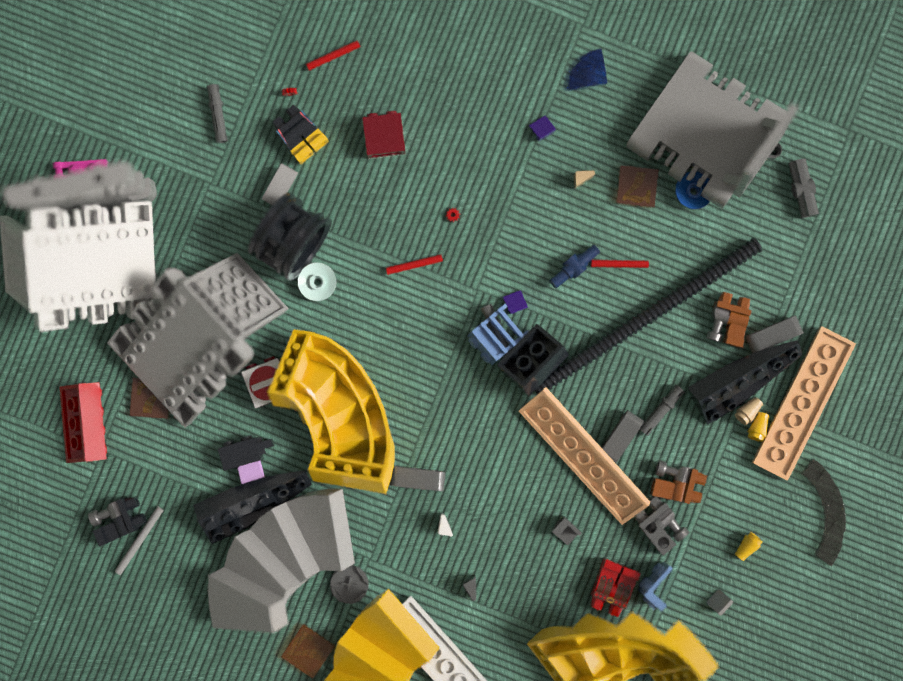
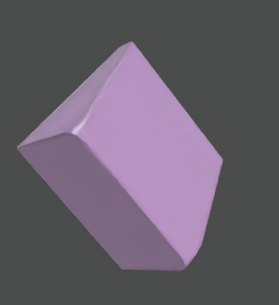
(251, 472)

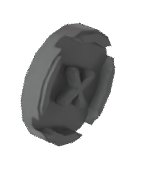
(349, 585)

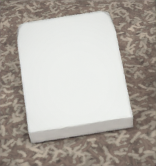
(444, 528)

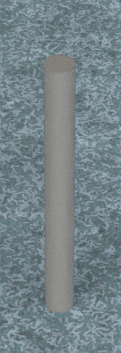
(139, 540)

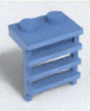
(487, 342)

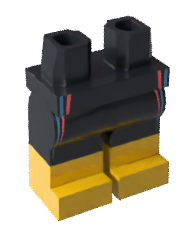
(297, 128)

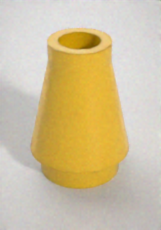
(759, 427)
(748, 546)

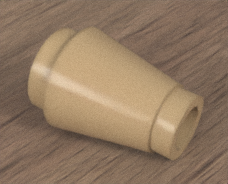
(748, 411)

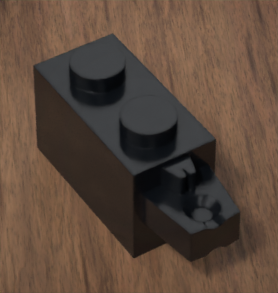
(243, 452)

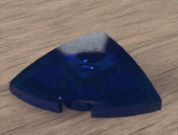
(588, 72)

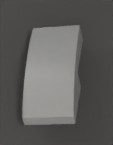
(280, 184)

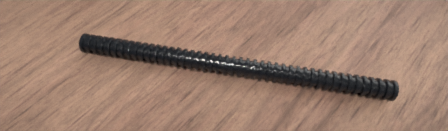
(652, 313)

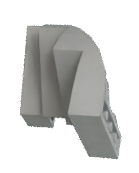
(277, 558)

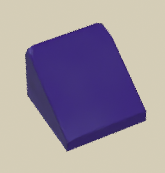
(542, 128)
(515, 302)

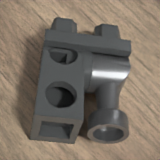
(655, 522)

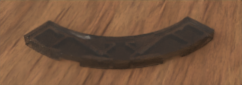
(833, 511)

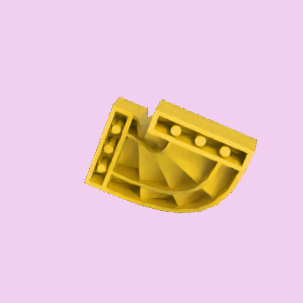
(339, 408)
(382, 644)
(617, 653)

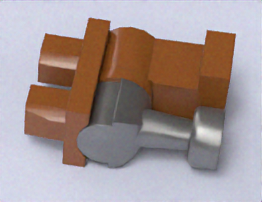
(733, 316)
(682, 486)

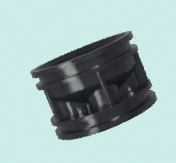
(289, 236)

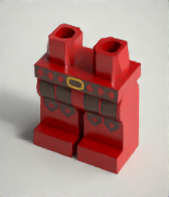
(614, 586)

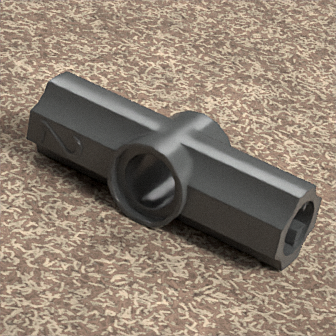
(803, 188)

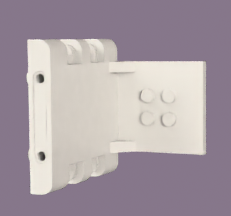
(79, 263)

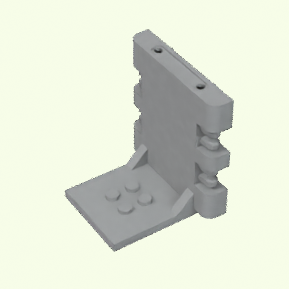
(710, 130)
(98, 185)
(196, 333)

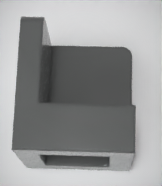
(565, 530)

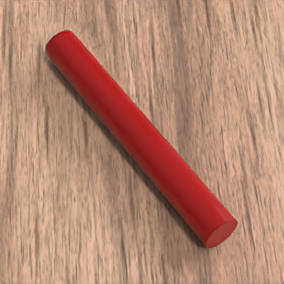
(333, 55)
(620, 263)
(414, 264)

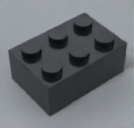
(533, 359)

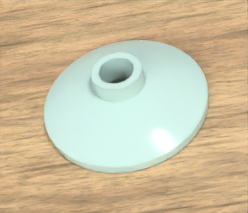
(310, 274)

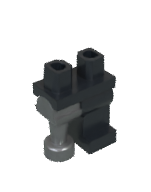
(122, 517)

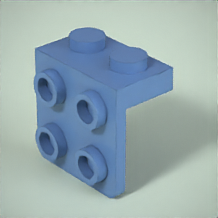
(649, 584)

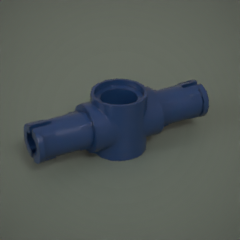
(574, 266)

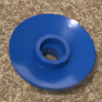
(685, 197)

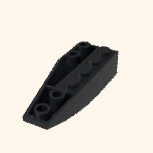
(740, 380)
(245, 504)

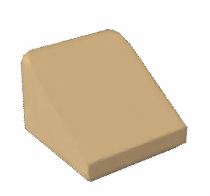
(581, 177)

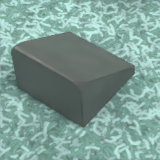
(470, 587)

